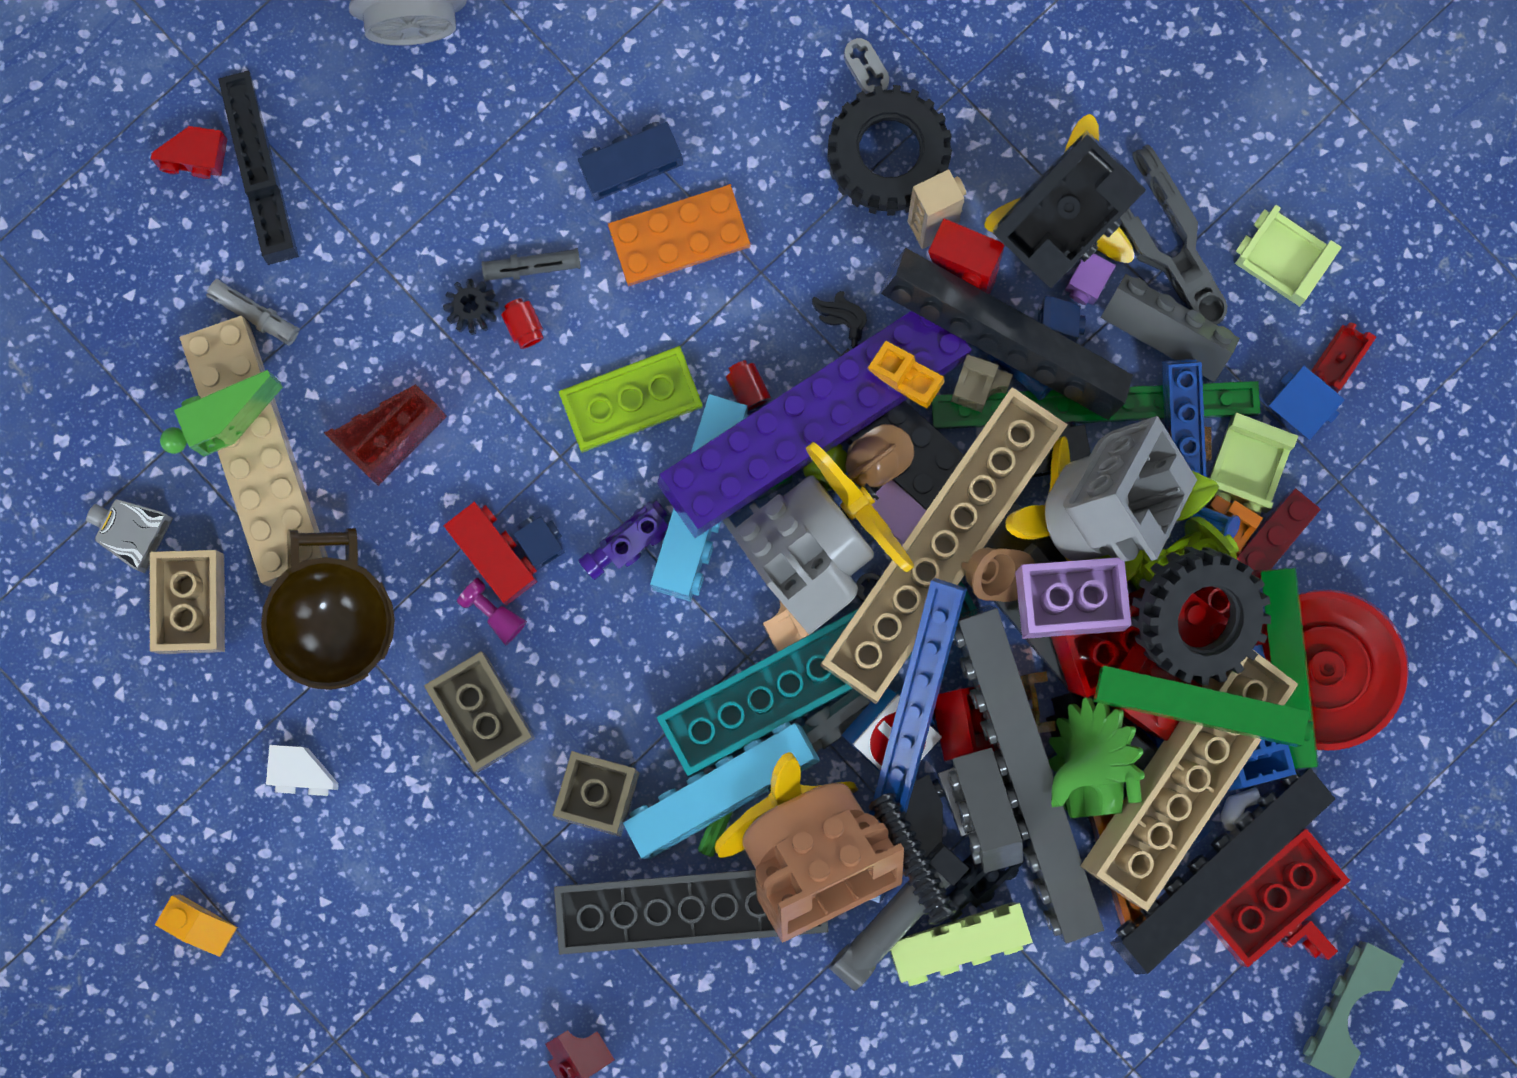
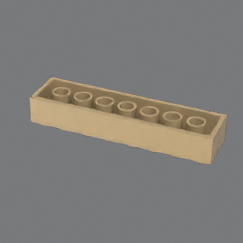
(261, 461)
(1180, 793)

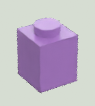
(1089, 279)

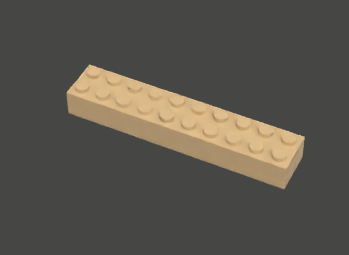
(947, 534)

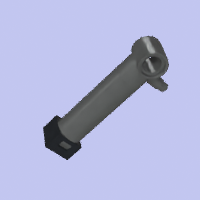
(859, 959)

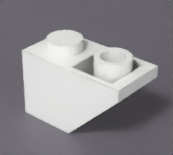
(297, 767)

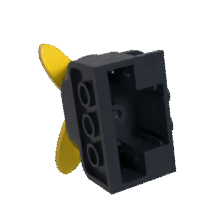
(1070, 209)

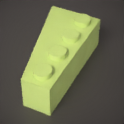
(961, 942)

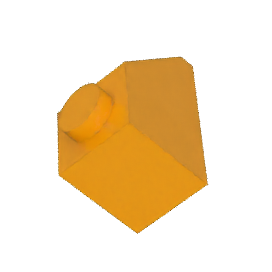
(195, 925)

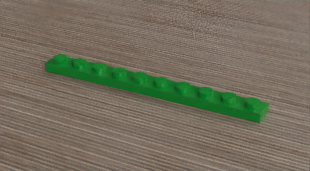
(1140, 405)

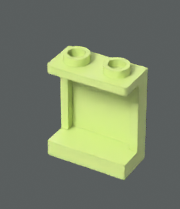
(1285, 256)
(1251, 462)

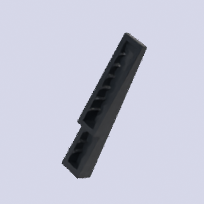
(258, 168)

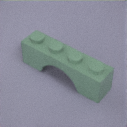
(1368, 971)

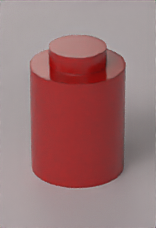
(747, 385)

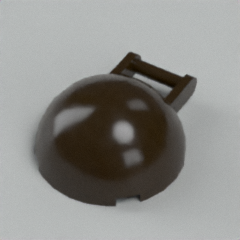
(326, 615)

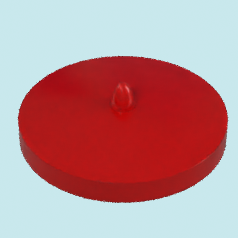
(1353, 667)

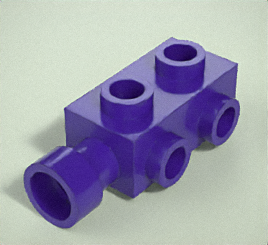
(634, 537)

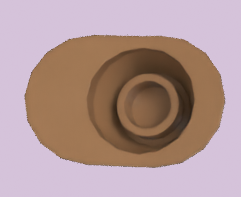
(879, 456)
(993, 573)

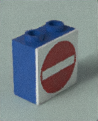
(872, 729)

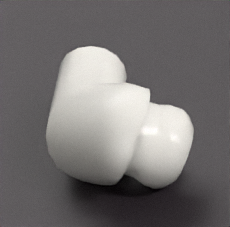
(1236, 805)

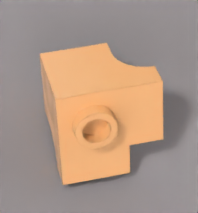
(784, 629)

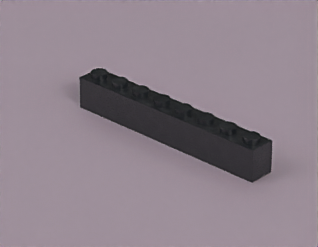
(1007, 334)
(1221, 871)

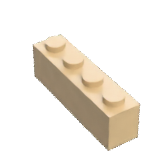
(933, 201)

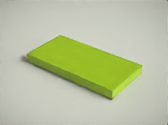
(630, 399)

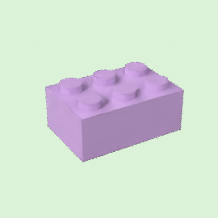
(1073, 598)

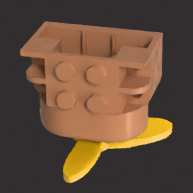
(812, 851)

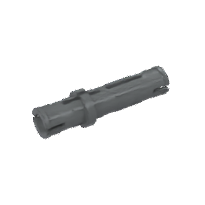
(530, 264)

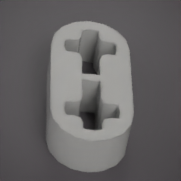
(872, 62)

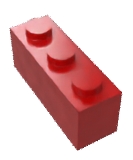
(491, 552)

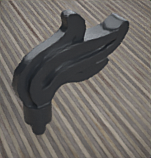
(842, 312)

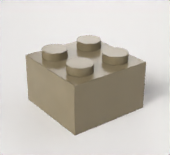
(596, 794)

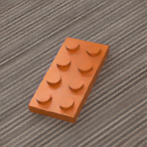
(679, 235)

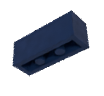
(630, 160)

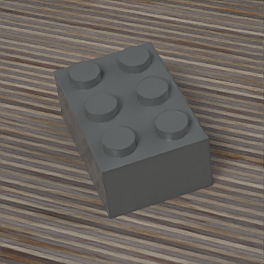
(986, 811)

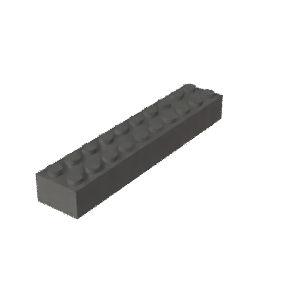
(1027, 774)

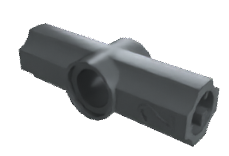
(832, 721)

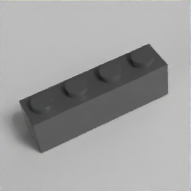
(1170, 326)

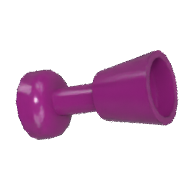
(501, 620)

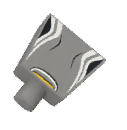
(129, 531)

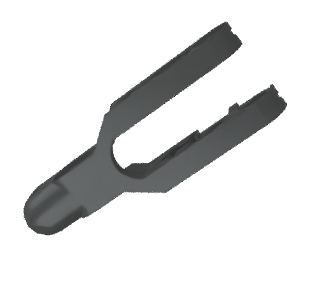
(1186, 270)

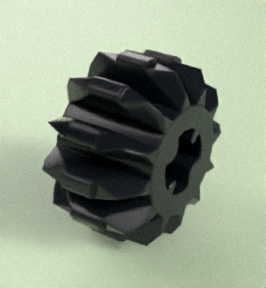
(460, 314)

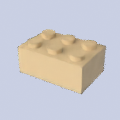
(187, 602)

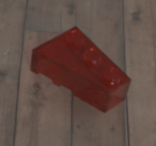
(388, 433)

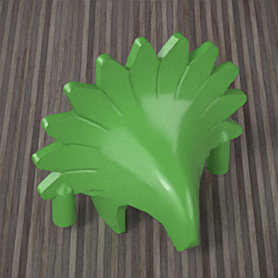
(1094, 761)

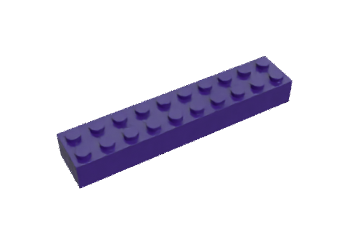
(818, 410)

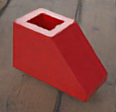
(193, 151)

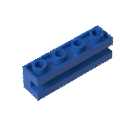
(1185, 410)

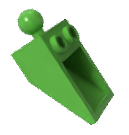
(220, 417)

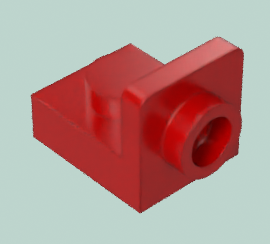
(1315, 942)

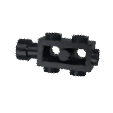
(974, 881)

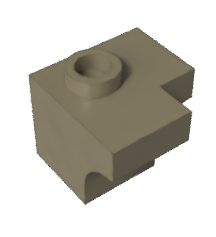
(978, 382)

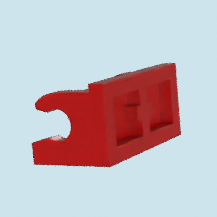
(1342, 356)

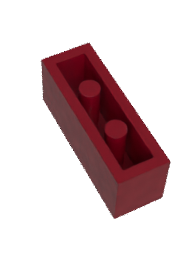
(1278, 532)

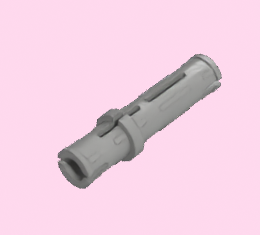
(262, 318)

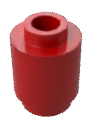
(522, 323)

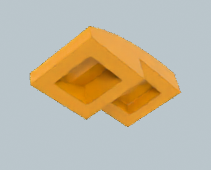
(906, 375)

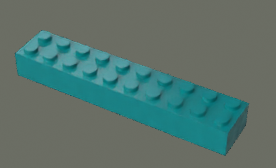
(758, 699)

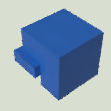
(1306, 401)

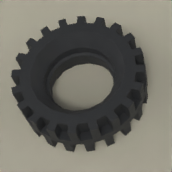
(856, 118)
(1168, 593)

